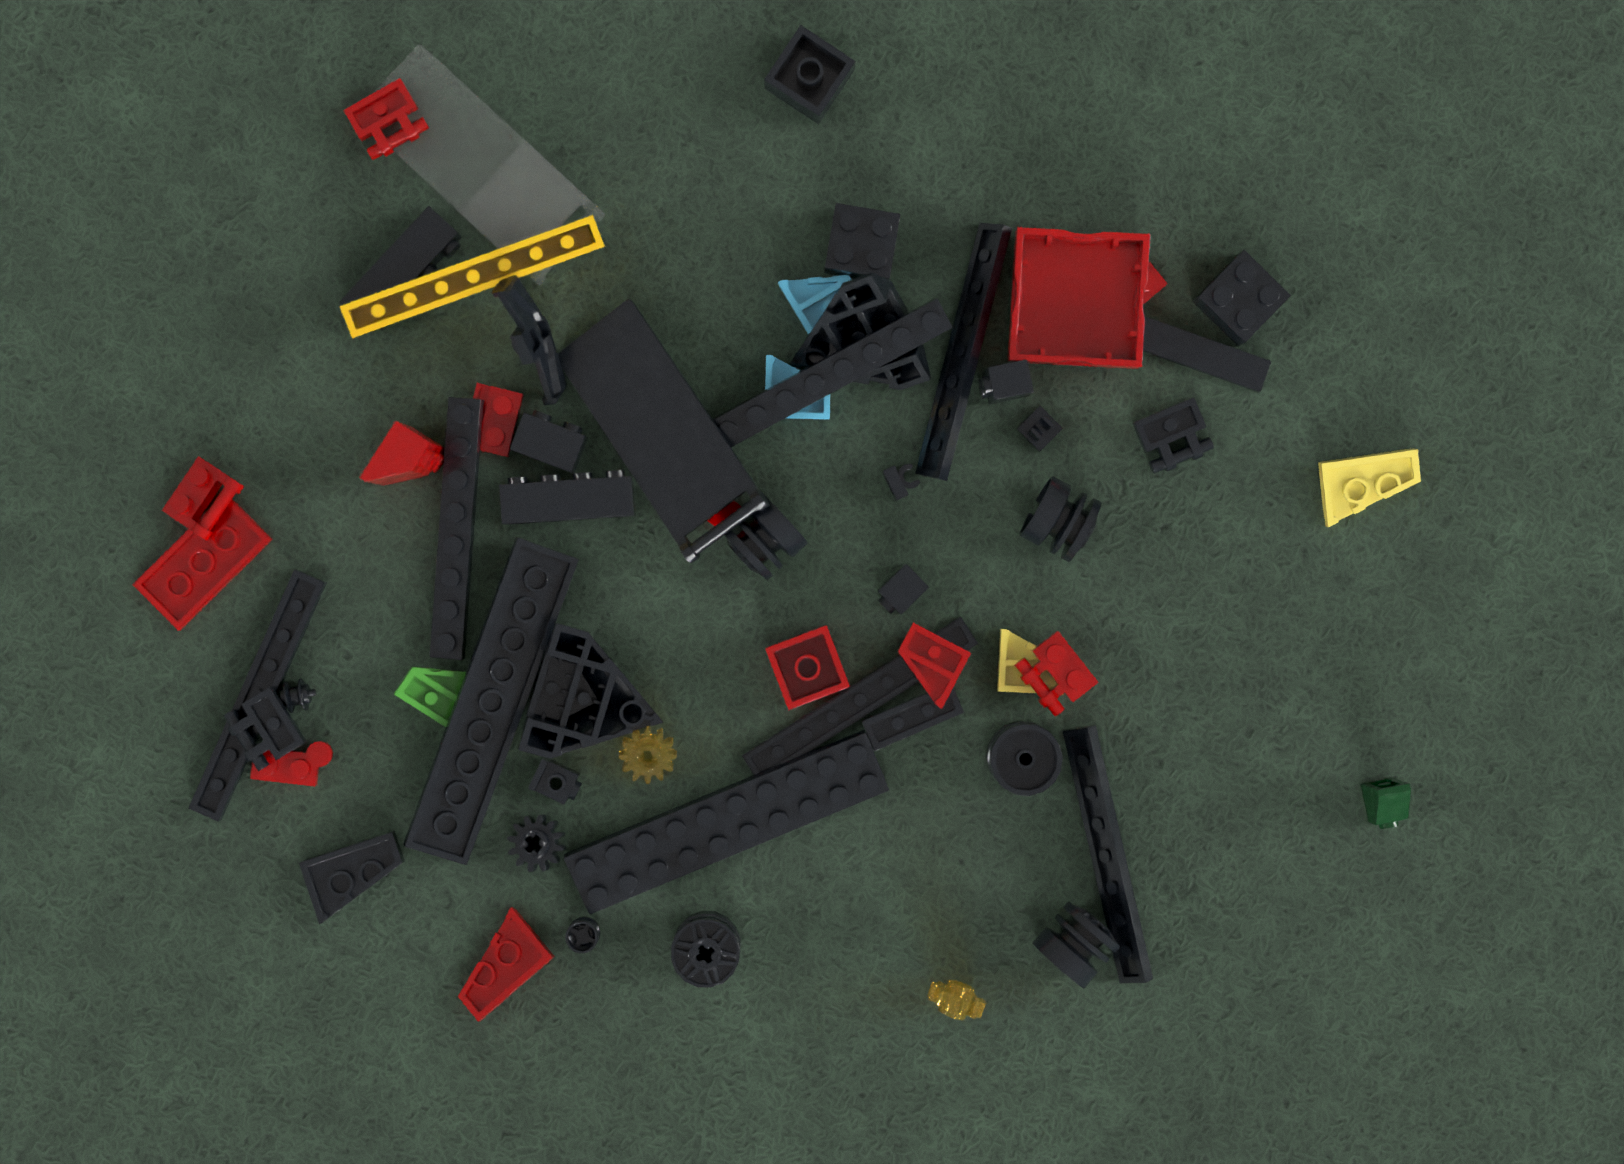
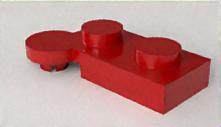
(296, 766)

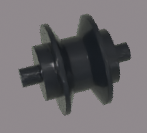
(296, 695)

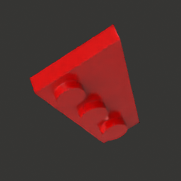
(507, 964)

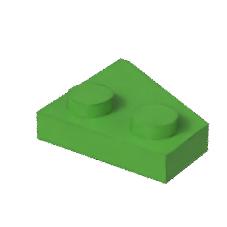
(431, 691)

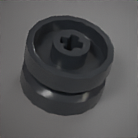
(1004, 756)

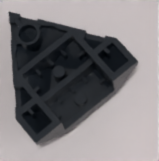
(855, 312)
(580, 698)

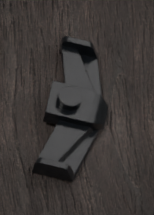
(532, 337)

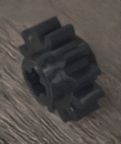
(548, 842)

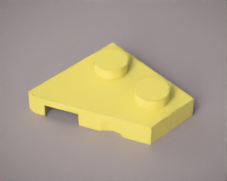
(1011, 650)

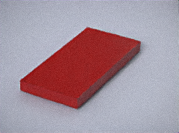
(199, 569)

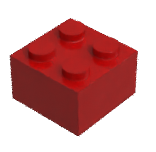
(807, 667)

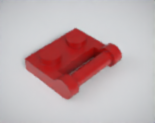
(197, 492)

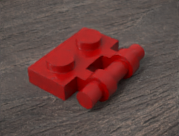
(381, 110)
(1063, 666)

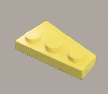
(1360, 481)

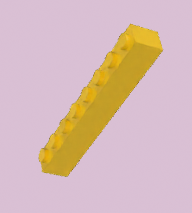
(471, 276)

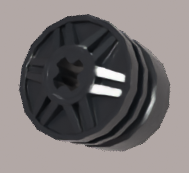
(1061, 519)
(765, 537)
(713, 931)
(1076, 944)

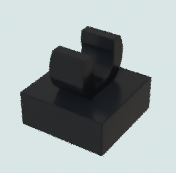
(1039, 428)
(896, 481)

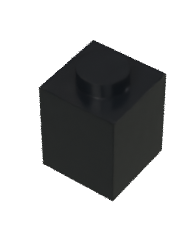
(901, 590)

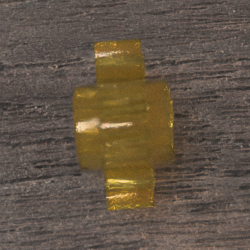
(659, 750)
(956, 999)

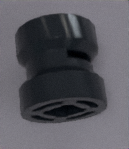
(579, 940)

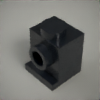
(542, 781)

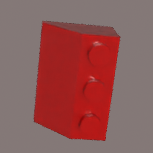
(403, 457)

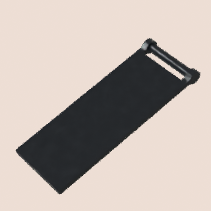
(659, 427)

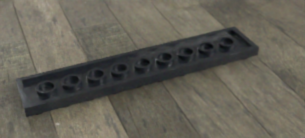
(490, 701)
(726, 822)

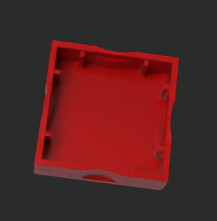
(1078, 298)

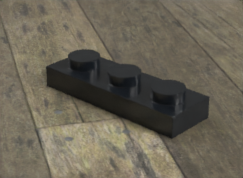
(909, 719)

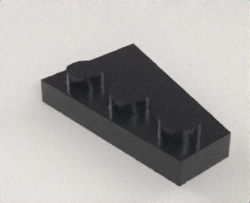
(349, 871)

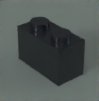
(1006, 382)
(548, 441)

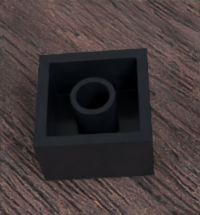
(809, 74)
(861, 241)
(1241, 298)

